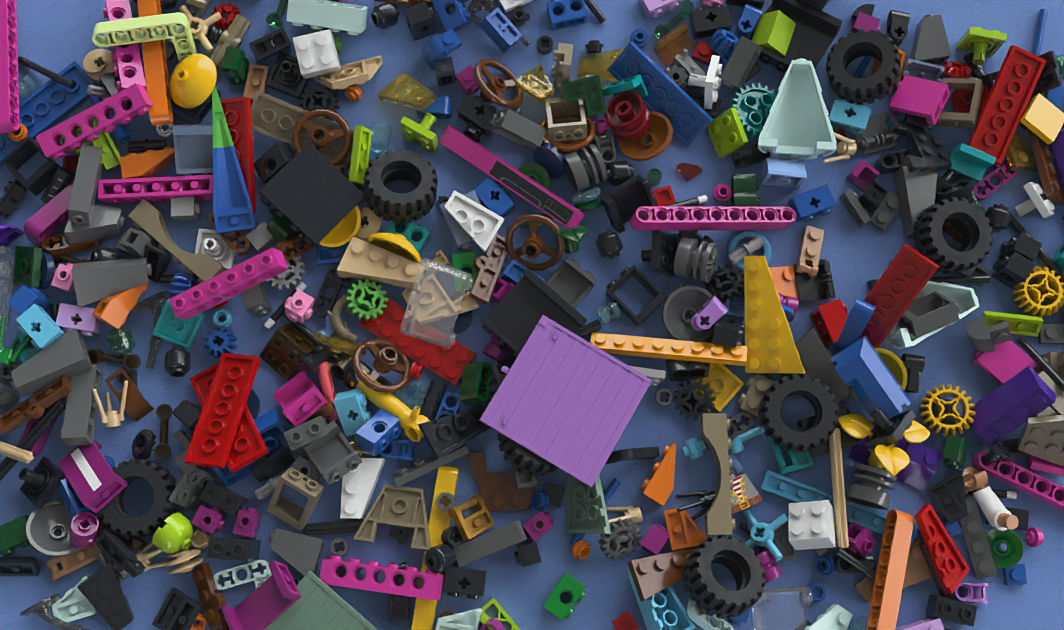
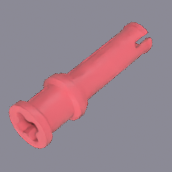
(327, 387)

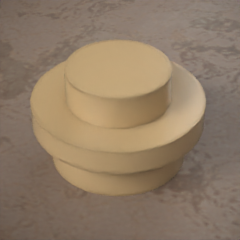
(200, 540)

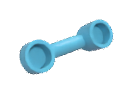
(736, 443)

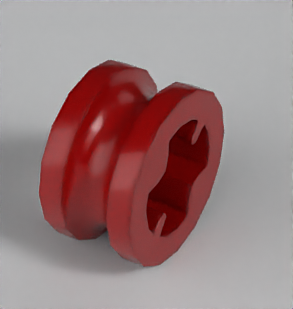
(416, 371)

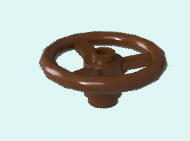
(495, 85)
(316, 132)
(534, 243)
(384, 362)

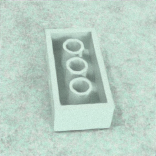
(328, 14)

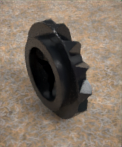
(144, 439)

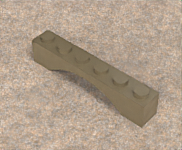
(153, 221)
(714, 432)

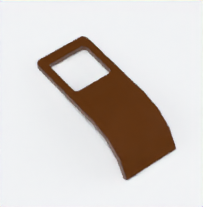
(135, 403)

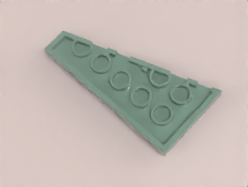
(585, 508)

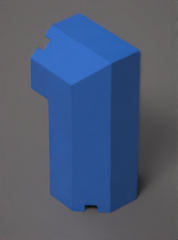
(870, 378)

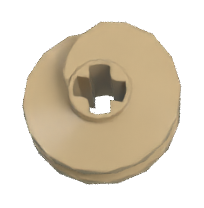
(98, 63)
(374, 224)
(185, 560)

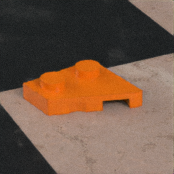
(784, 280)
(682, 529)

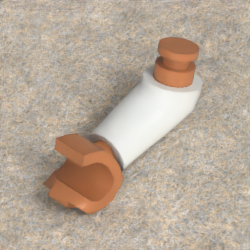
(990, 504)

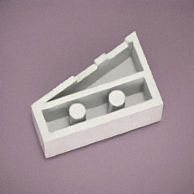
(358, 488)

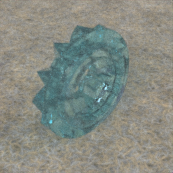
(586, 195)
(419, 395)

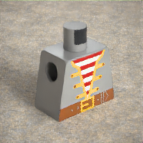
(743, 492)

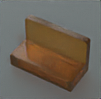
(673, 44)

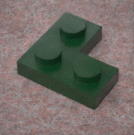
(586, 88)

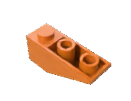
(147, 163)
(115, 308)
(662, 480)

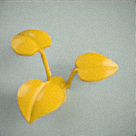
(889, 457)

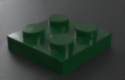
(27, 266)

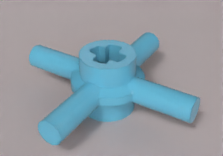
(768, 531)

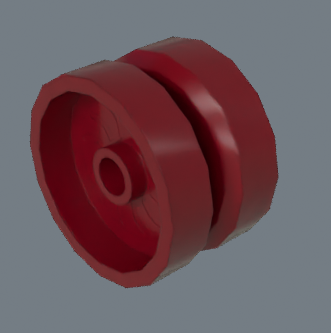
(628, 116)

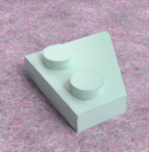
(73, 605)
(833, 619)
(461, 621)

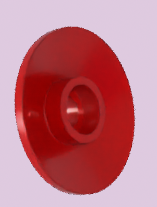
(961, 98)

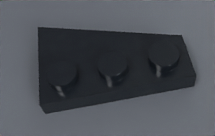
(107, 597)

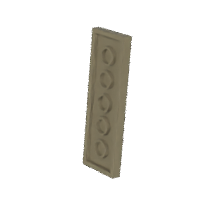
(278, 120)

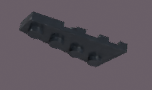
(453, 431)

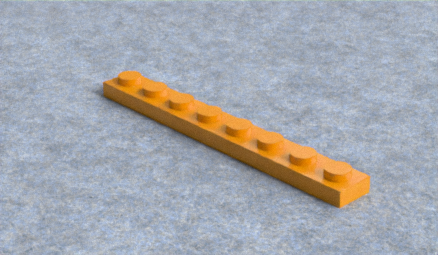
(670, 349)

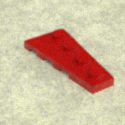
(942, 550)

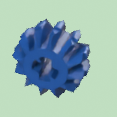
(724, 43)
(181, 283)
(214, 339)

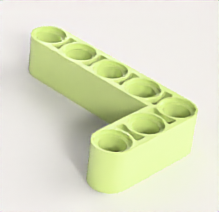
(150, 32)

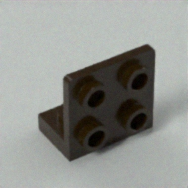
(286, 349)

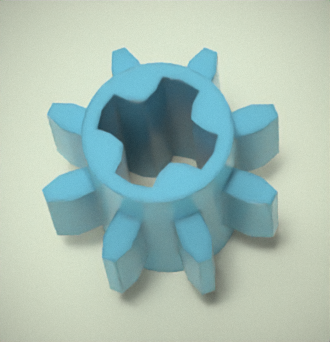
(693, 448)

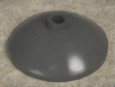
(684, 300)
(42, 526)

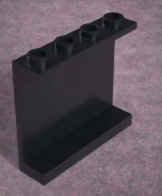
(811, 35)
(311, 195)
(522, 309)

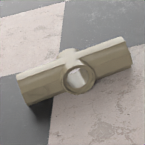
(230, 38)

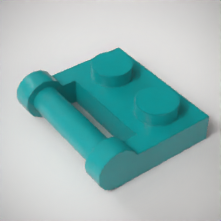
(798, 459)

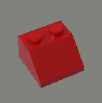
(830, 320)

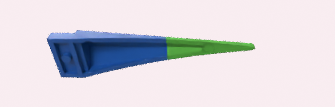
(230, 196)

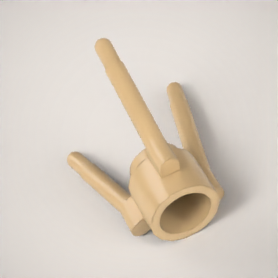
(846, 148)
(111, 418)
(631, 514)
(146, 557)

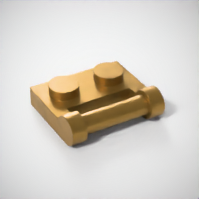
(474, 523)

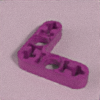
(1000, 174)

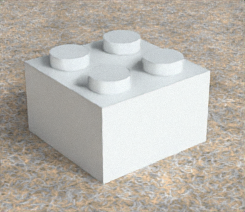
(316, 54)
(811, 525)

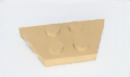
(351, 73)

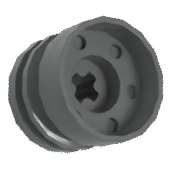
(587, 167)
(695, 259)
(872, 484)

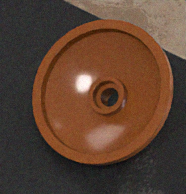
(658, 135)
(570, 145)

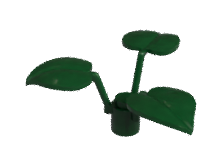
(574, 234)

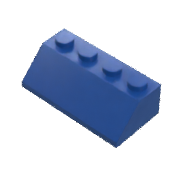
(272, 431)

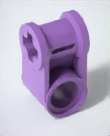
(710, 313)
(972, 593)

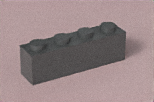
(81, 408)

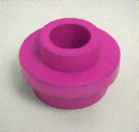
(601, 126)
(719, 197)
(1034, 537)

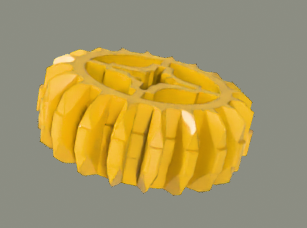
(1045, 288)
(954, 416)

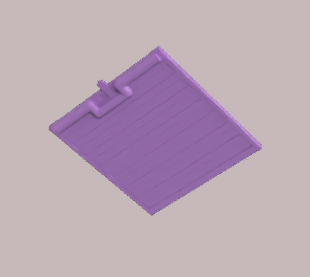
(566, 400)

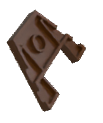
(499, 487)

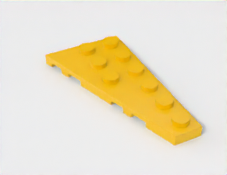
(766, 326)

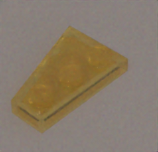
(598, 64)
(407, 91)

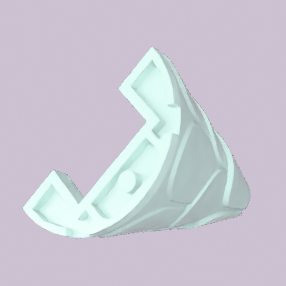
(798, 118)
(963, 296)

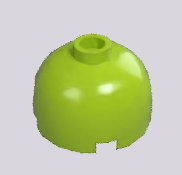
(174, 535)

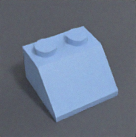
(783, 173)

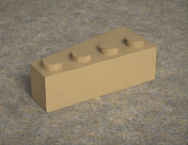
(373, 263)

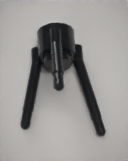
(705, 501)

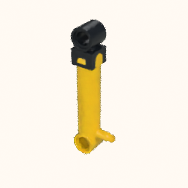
(388, 402)

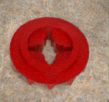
(230, 9)
(956, 69)

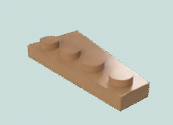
(916, 571)

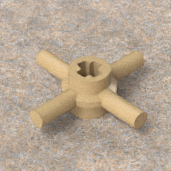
(202, 25)

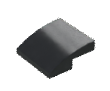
(1050, 75)
(177, 611)

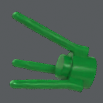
(7, 355)

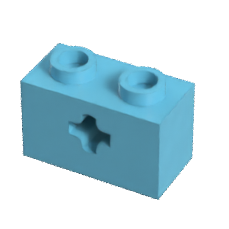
(858, 120)
(36, 318)
(349, 401)

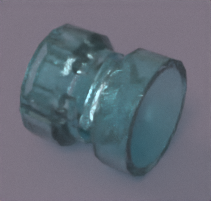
(27, 86)
(608, 312)

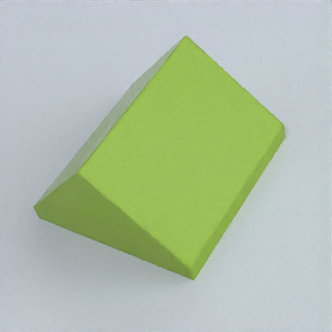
(774, 32)

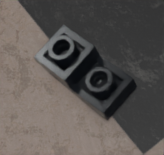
(267, 468)

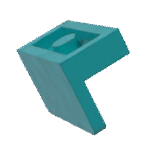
(630, 84)
(970, 161)

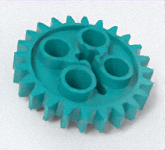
(753, 107)

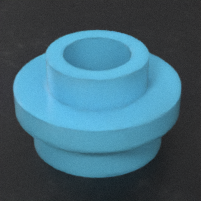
(218, 314)

